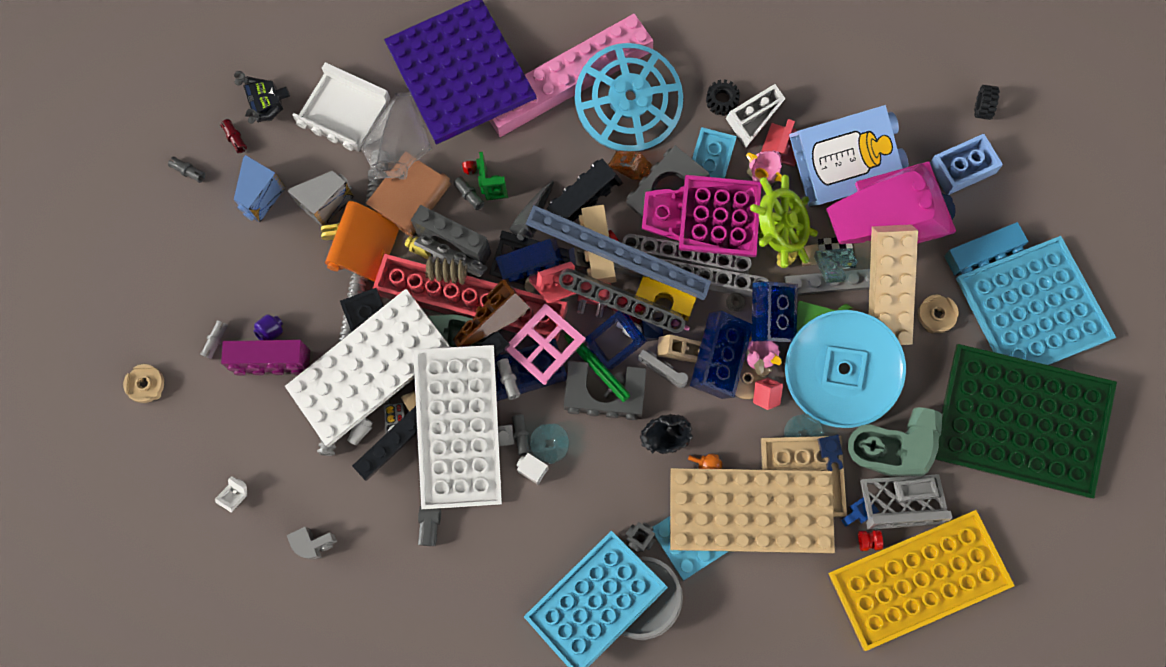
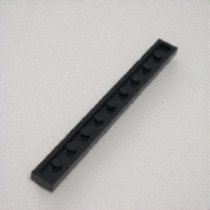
(407, 427)

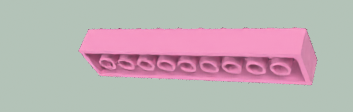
(557, 78)

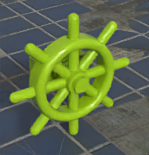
(780, 226)

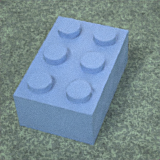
(965, 164)

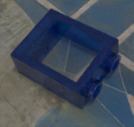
(631, 329)

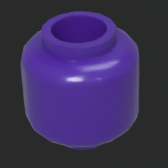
(268, 327)

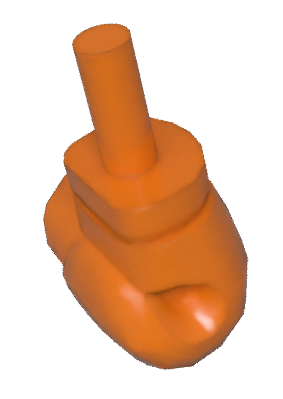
(710, 461)

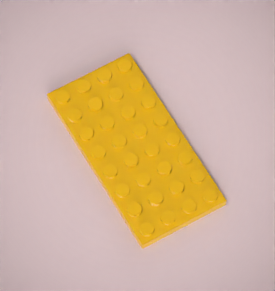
(920, 580)

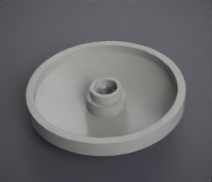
(663, 610)

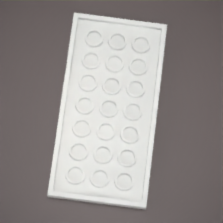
(364, 368)
(457, 426)

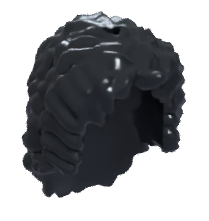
(666, 434)

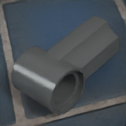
(429, 521)

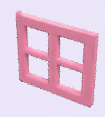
(545, 344)

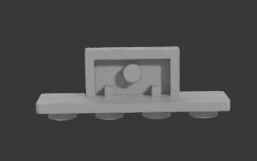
(443, 251)

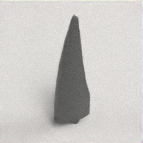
(519, 225)

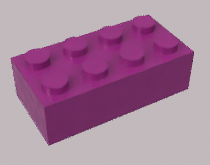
(265, 357)

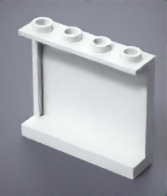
(343, 108)

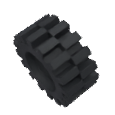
(722, 88)
(986, 102)

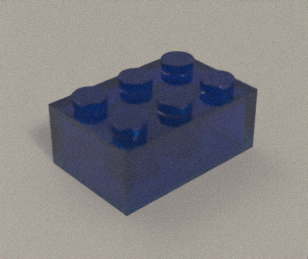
(529, 260)
(774, 312)

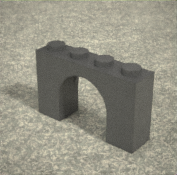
(673, 164)
(435, 225)
(579, 400)

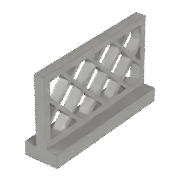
(903, 519)

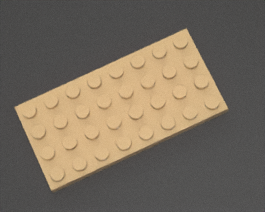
(751, 510)

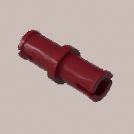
(233, 136)

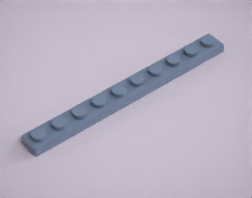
(618, 252)

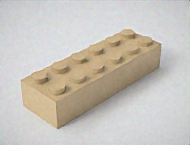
(894, 278)

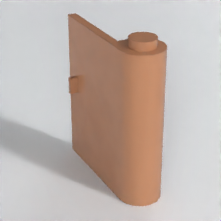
(401, 198)

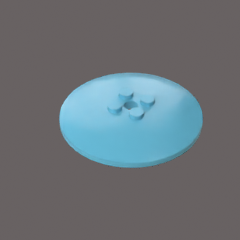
(874, 373)

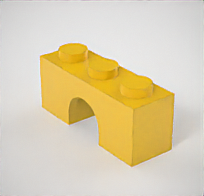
(654, 290)

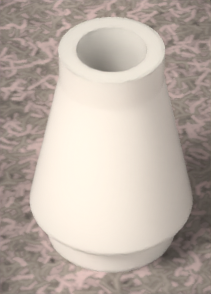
(359, 431)

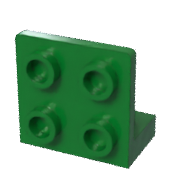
(492, 187)

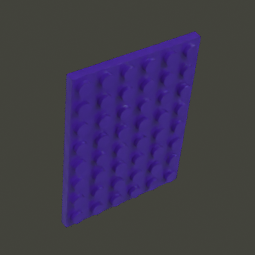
(459, 70)

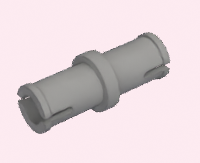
(214, 339)
(508, 379)

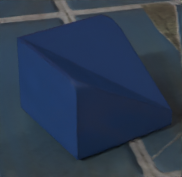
(651, 332)

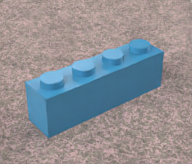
(986, 248)

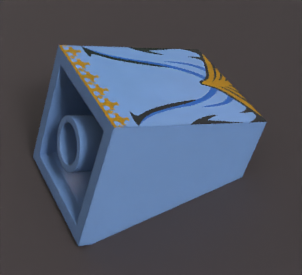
(256, 189)

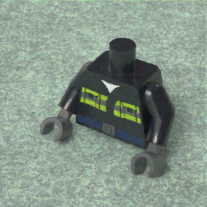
(262, 97)

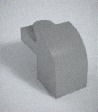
(306, 546)

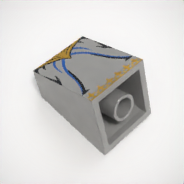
(322, 196)

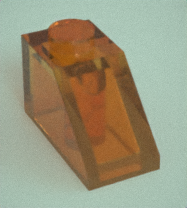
(630, 164)

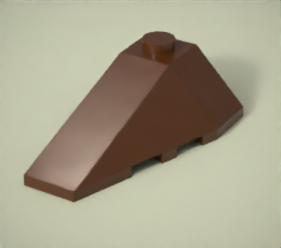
(500, 310)

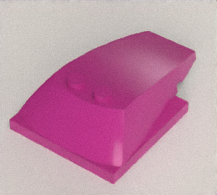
(891, 199)
(706, 215)

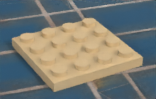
(804, 455)

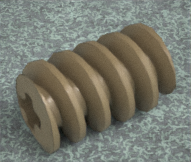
(446, 271)

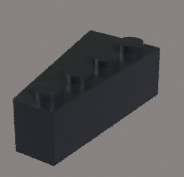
(585, 191)

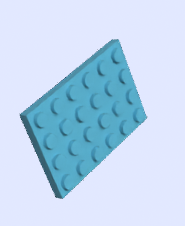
(595, 602)

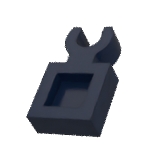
(831, 449)

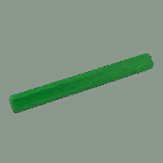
(600, 370)

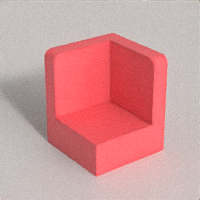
(767, 393)

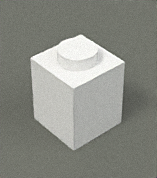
(532, 468)

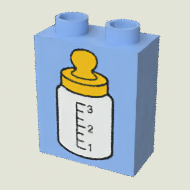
(846, 151)

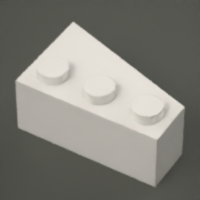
(754, 114)

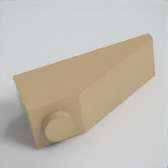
(678, 348)

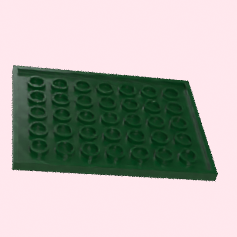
(1025, 420)

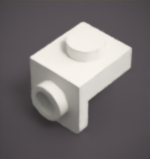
(232, 494)

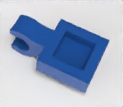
(858, 512)

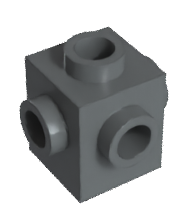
(640, 529)

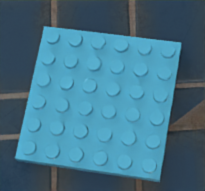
(1036, 305)

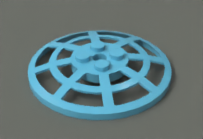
(623, 106)

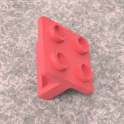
(779, 140)
(548, 284)

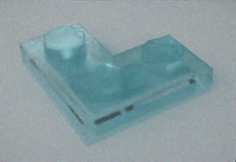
(832, 263)

